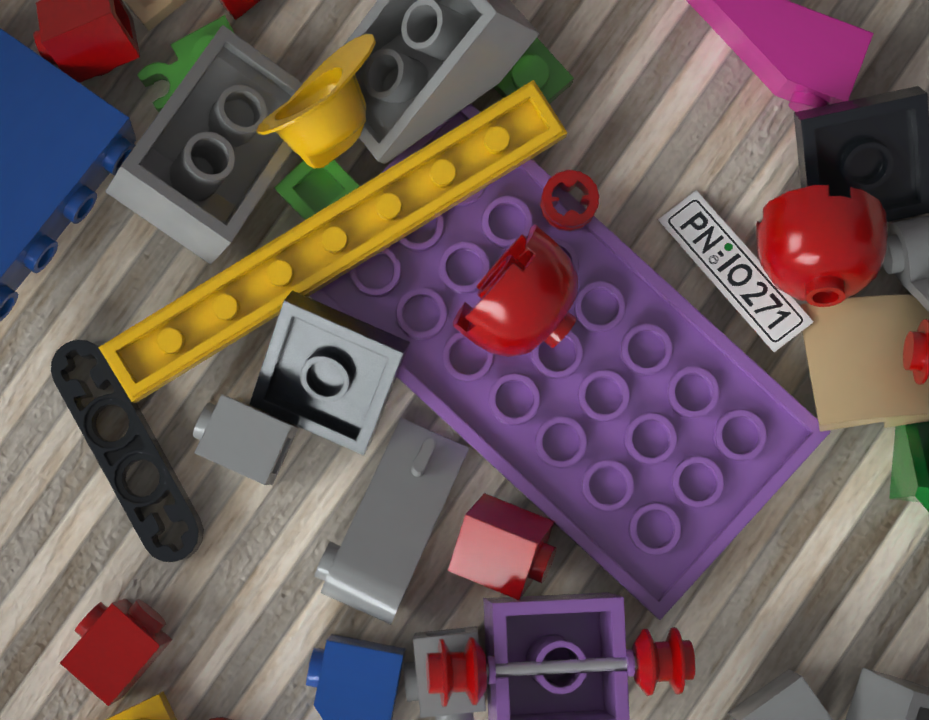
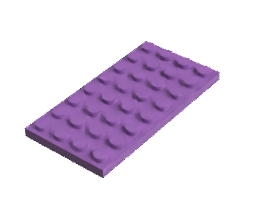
(629, 432)

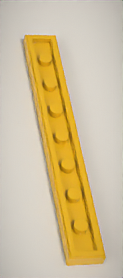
(333, 241)

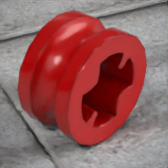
(567, 181)

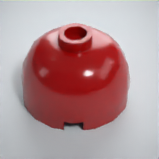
(822, 243)
(523, 298)

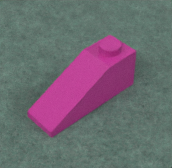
(791, 48)

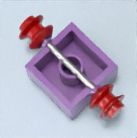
(558, 660)

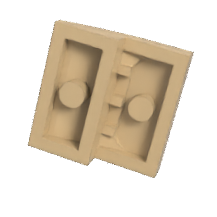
(859, 365)

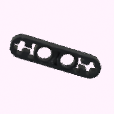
(118, 456)

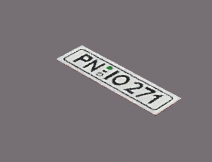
(735, 271)

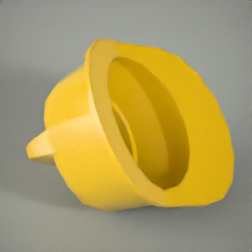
(327, 108)

